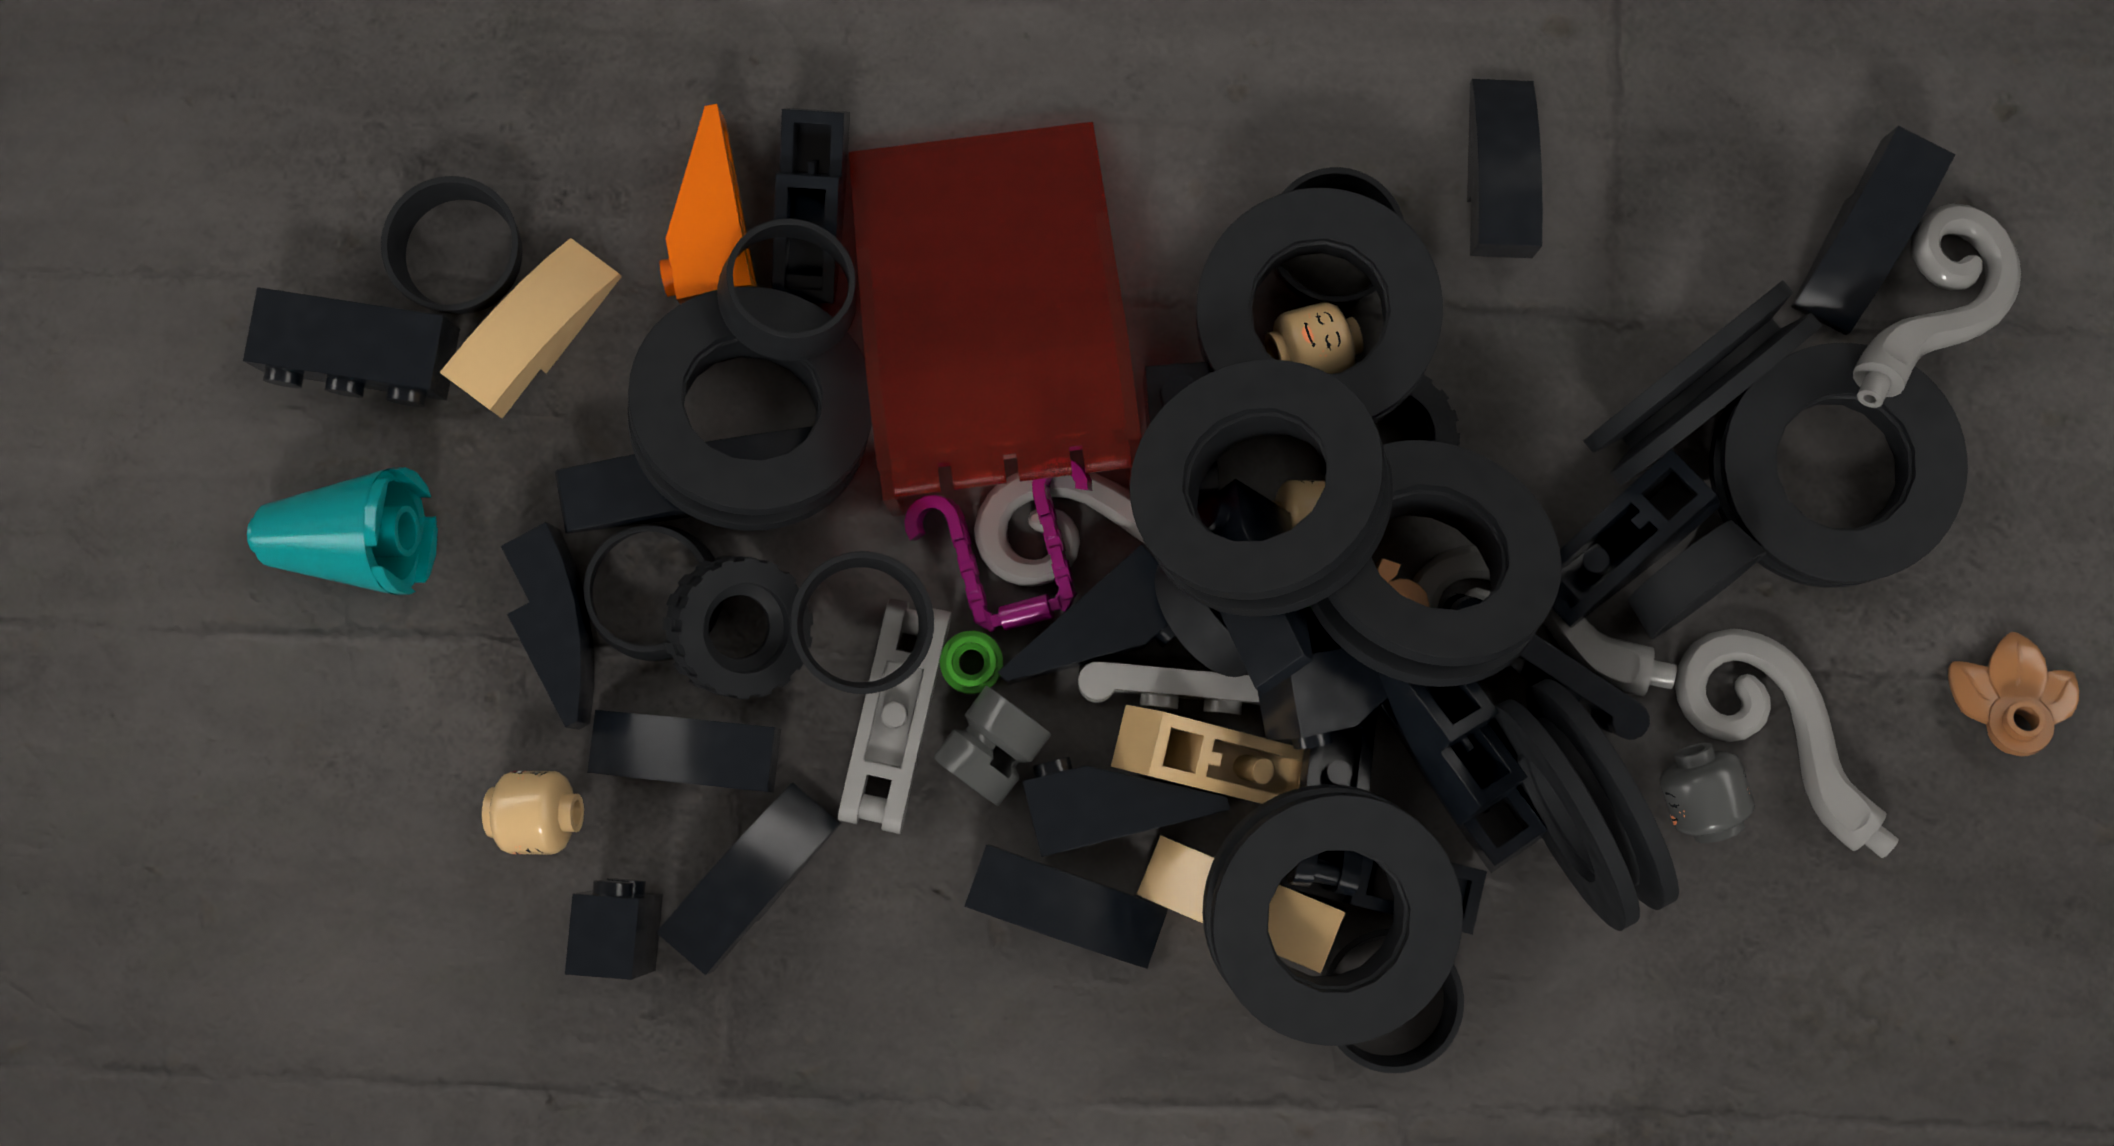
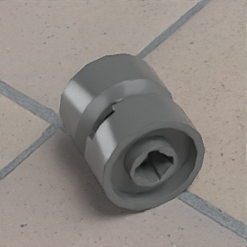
(992, 746)

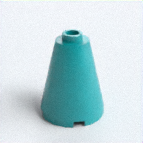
(352, 532)

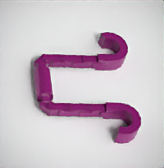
(1024, 611)

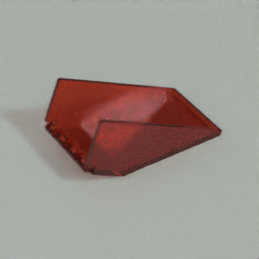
(991, 310)

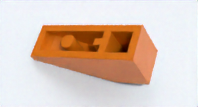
(706, 217)

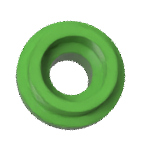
(957, 647)

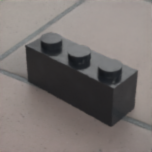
(350, 346)

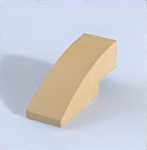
(531, 327)
(1297, 924)

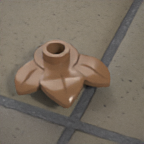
(2015, 685)

